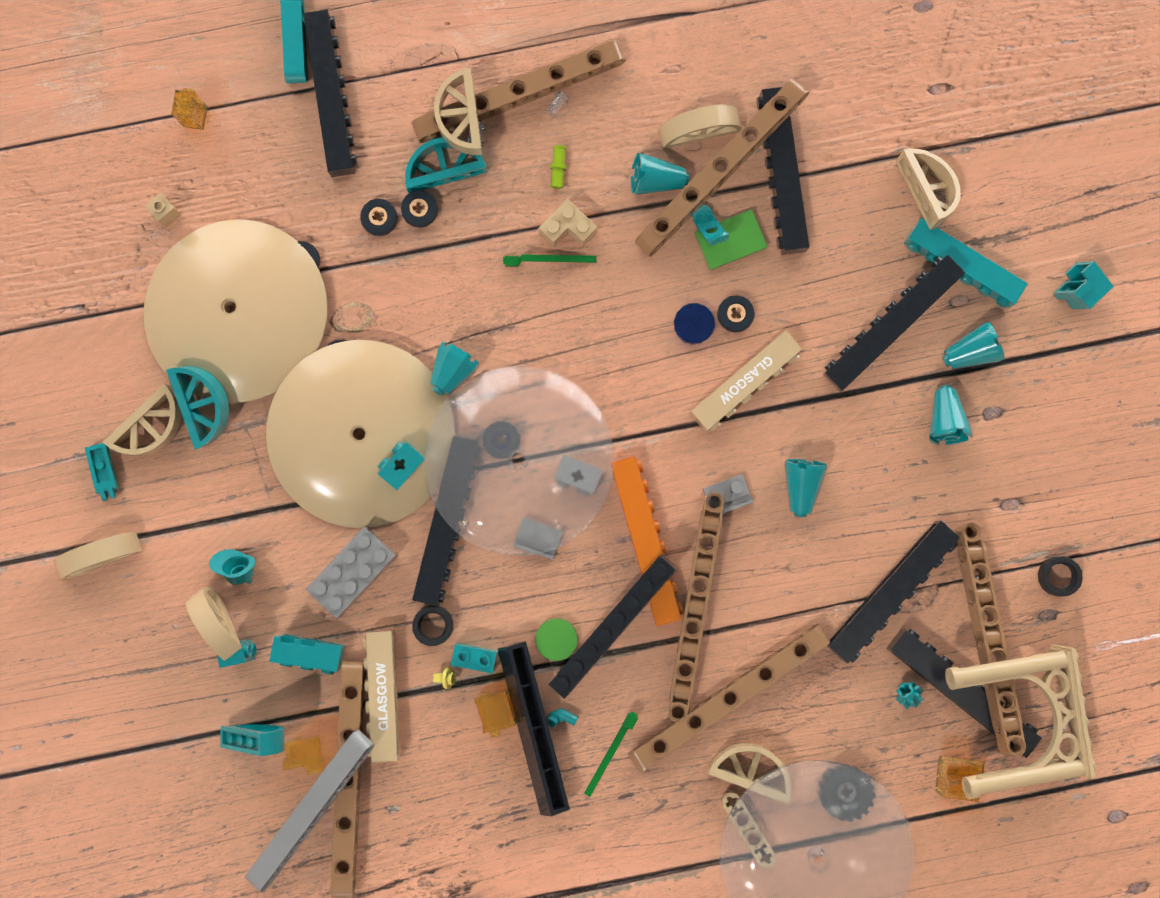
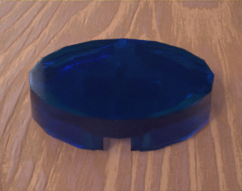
(694, 323)

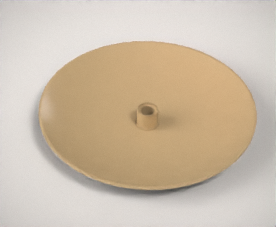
(276, 313)
(316, 423)

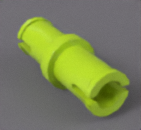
(558, 166)

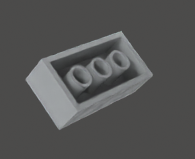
(351, 572)

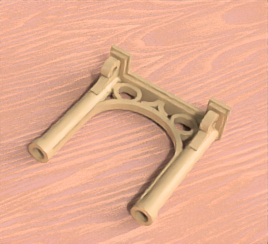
(1075, 761)

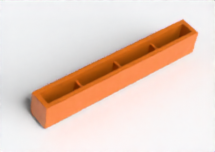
(644, 534)

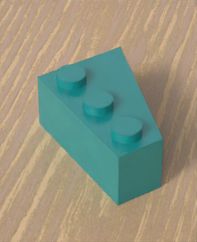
(307, 653)

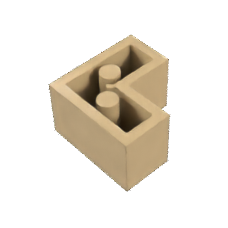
(570, 221)

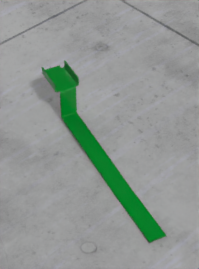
(515, 261)
(628, 723)

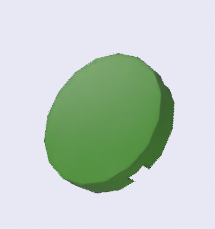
(556, 639)

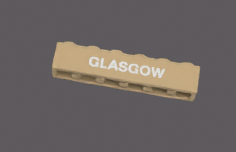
(745, 381)
(382, 695)

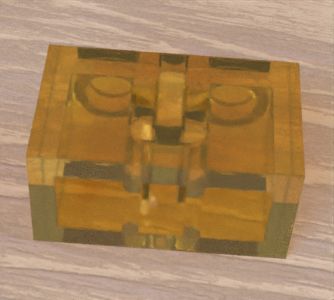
(189, 109)

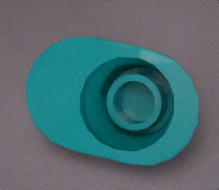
(233, 565)

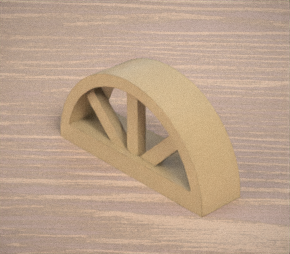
(447, 87)
(700, 125)
(913, 167)
(140, 416)
(97, 555)
(213, 621)
(739, 777)

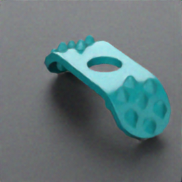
(705, 220)

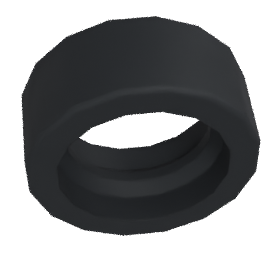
(1076, 573)
(416, 625)

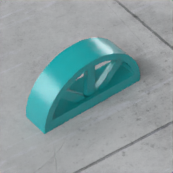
(442, 177)
(189, 406)
(253, 738)

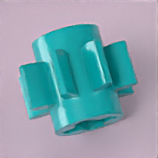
(909, 695)

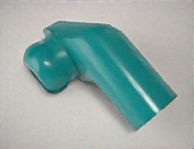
(560, 715)

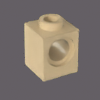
(162, 210)

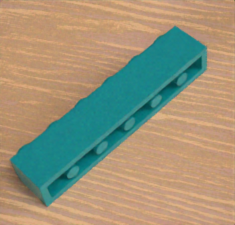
(980, 271)

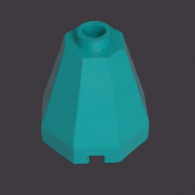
(451, 369)

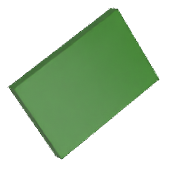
(743, 241)

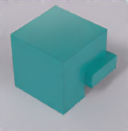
(1085, 285)

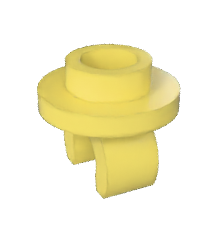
(448, 678)

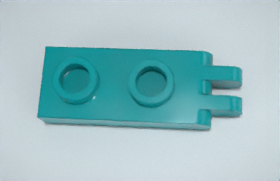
(102, 470)

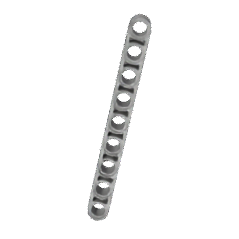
(309, 810)

